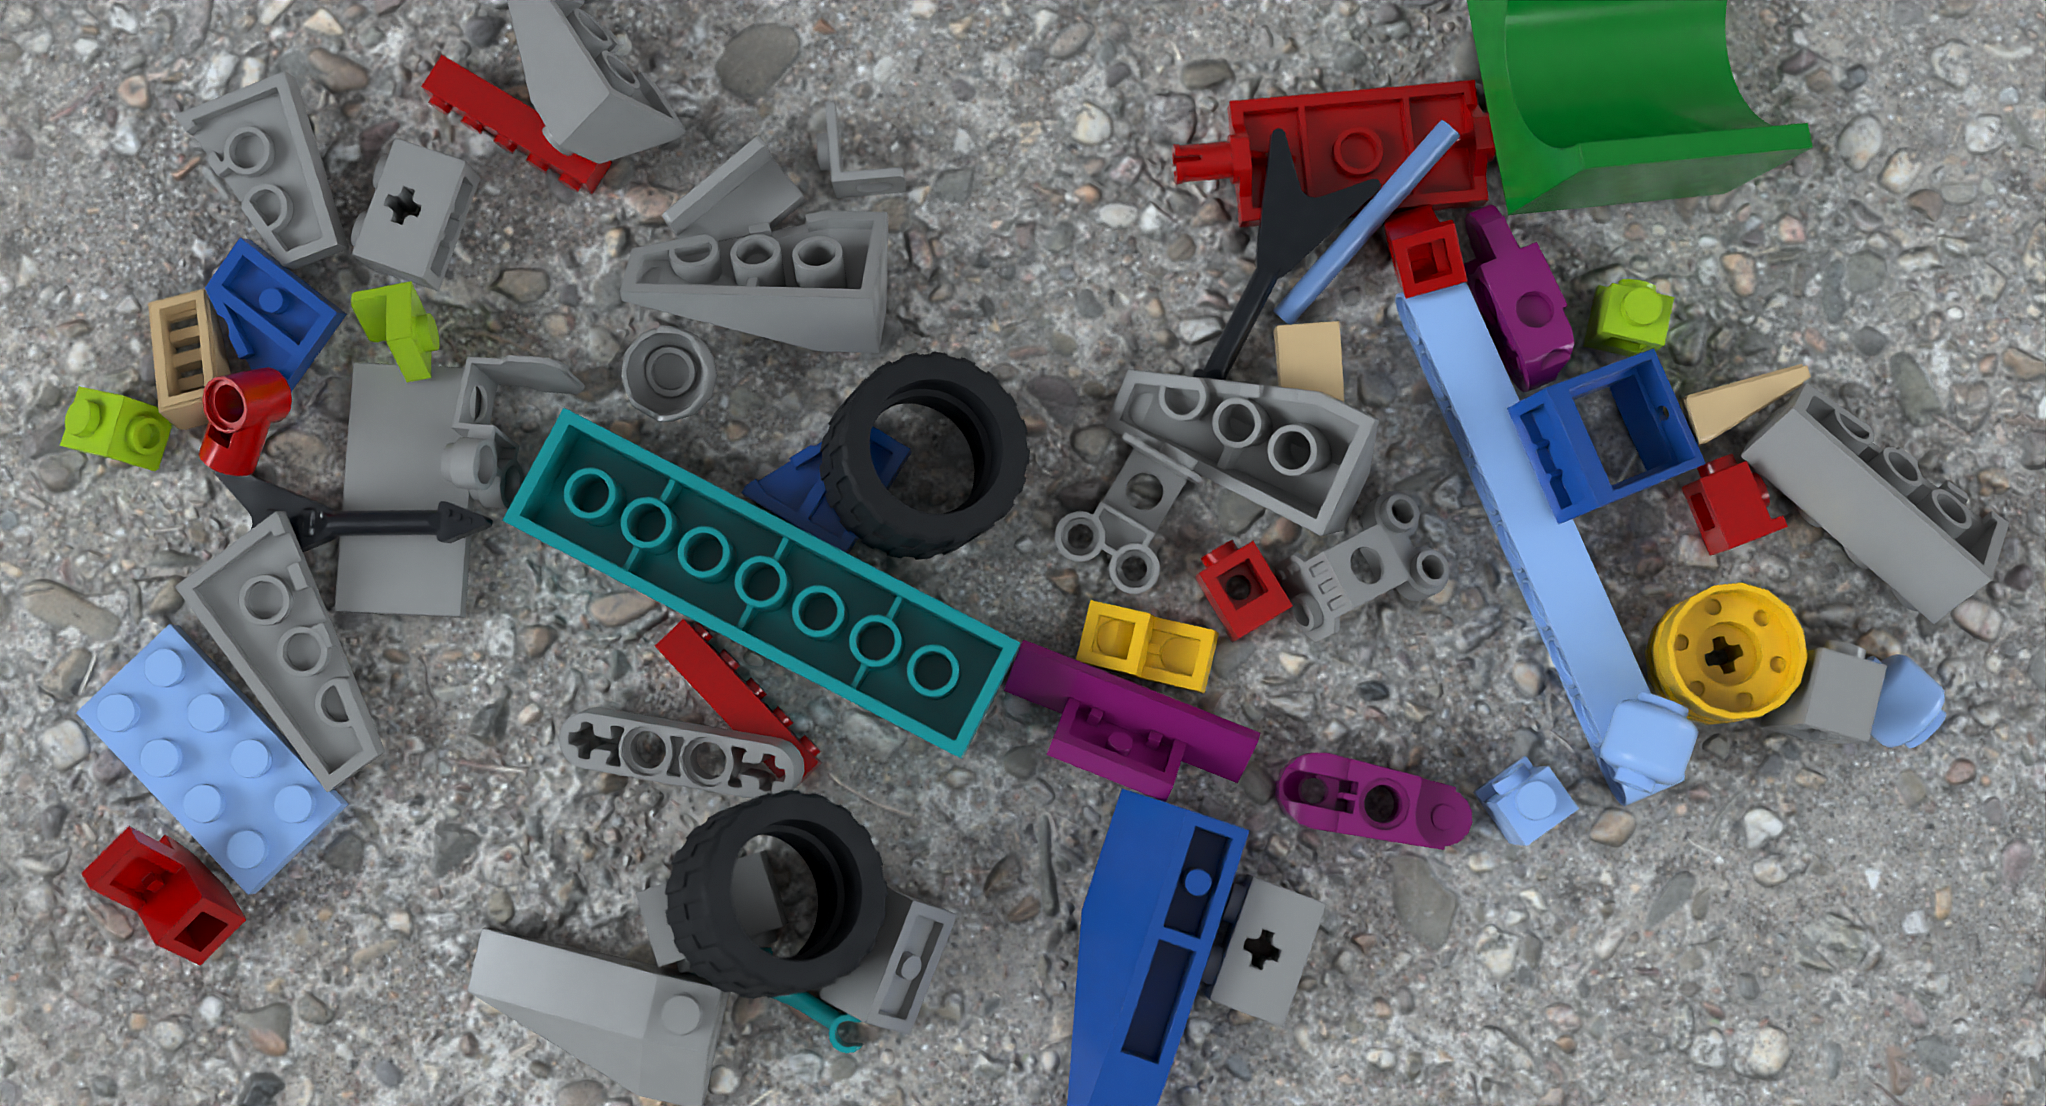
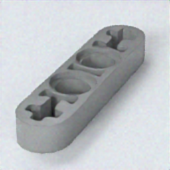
(681, 748)

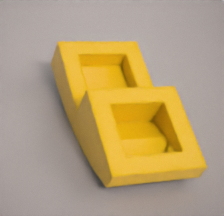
(1147, 646)

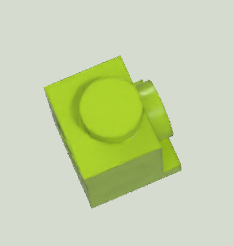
(1628, 318)

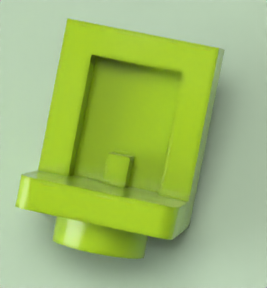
(399, 318)
(116, 428)

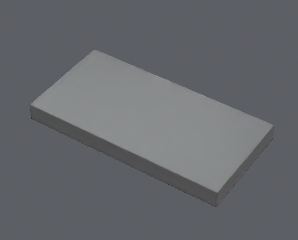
(396, 465)

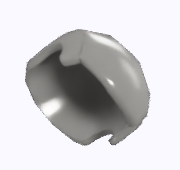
(669, 373)

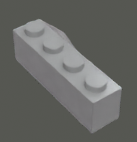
(1877, 503)

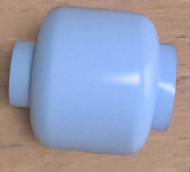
(1907, 704)
(1649, 742)

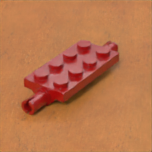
(1349, 140)

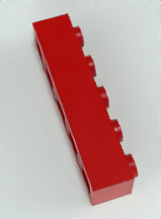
(508, 120)
(733, 698)

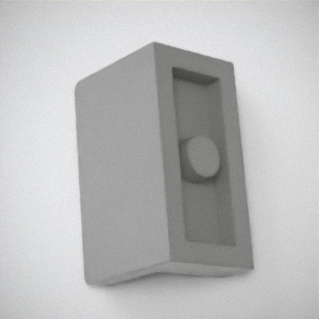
(735, 195)
(898, 970)

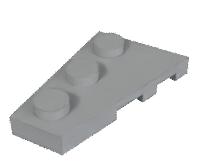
(273, 165)

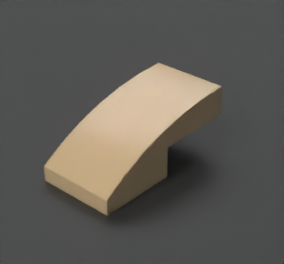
(1310, 357)

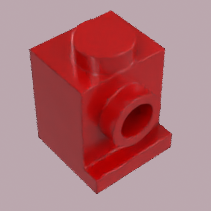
(1424, 251)
(1730, 505)
(1265, 594)

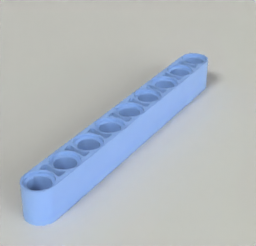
(1544, 556)

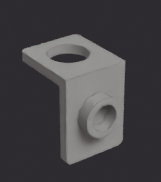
(852, 182)

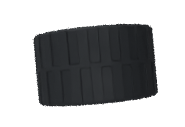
(974, 405)
(846, 880)

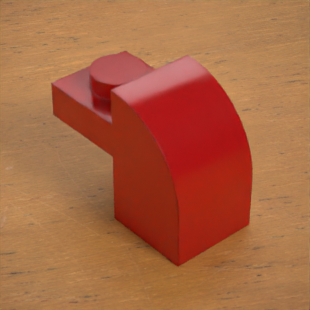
(170, 891)

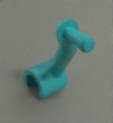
(821, 1013)

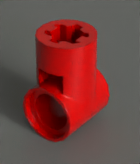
(240, 416)

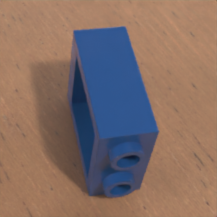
(1565, 454)

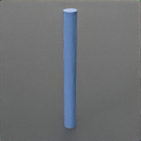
(1366, 222)

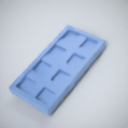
(211, 758)

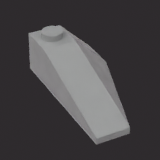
(583, 88)
(794, 285)
(1265, 442)
(614, 1013)

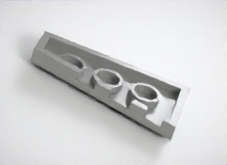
(281, 641)

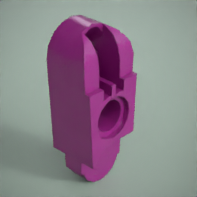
(1517, 301)
(1422, 814)

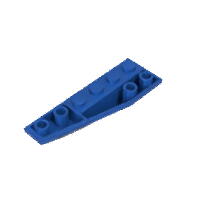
(1145, 946)

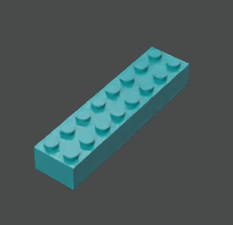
(762, 582)

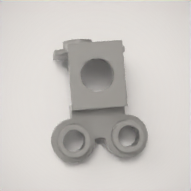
(485, 456)
(1122, 527)
(1326, 586)

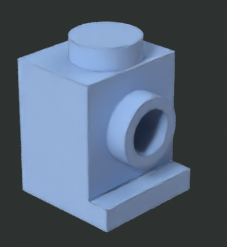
(1525, 801)

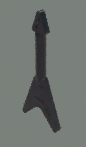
(1287, 232)
(319, 524)

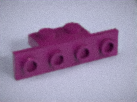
(1125, 727)

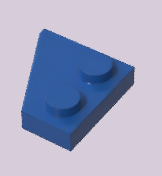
(271, 312)
(798, 493)

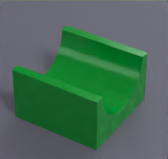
(1618, 103)

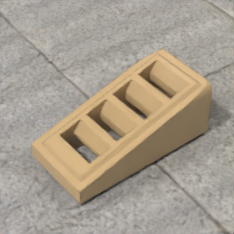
(177, 396)
(1723, 407)

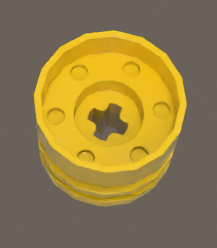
(1761, 644)

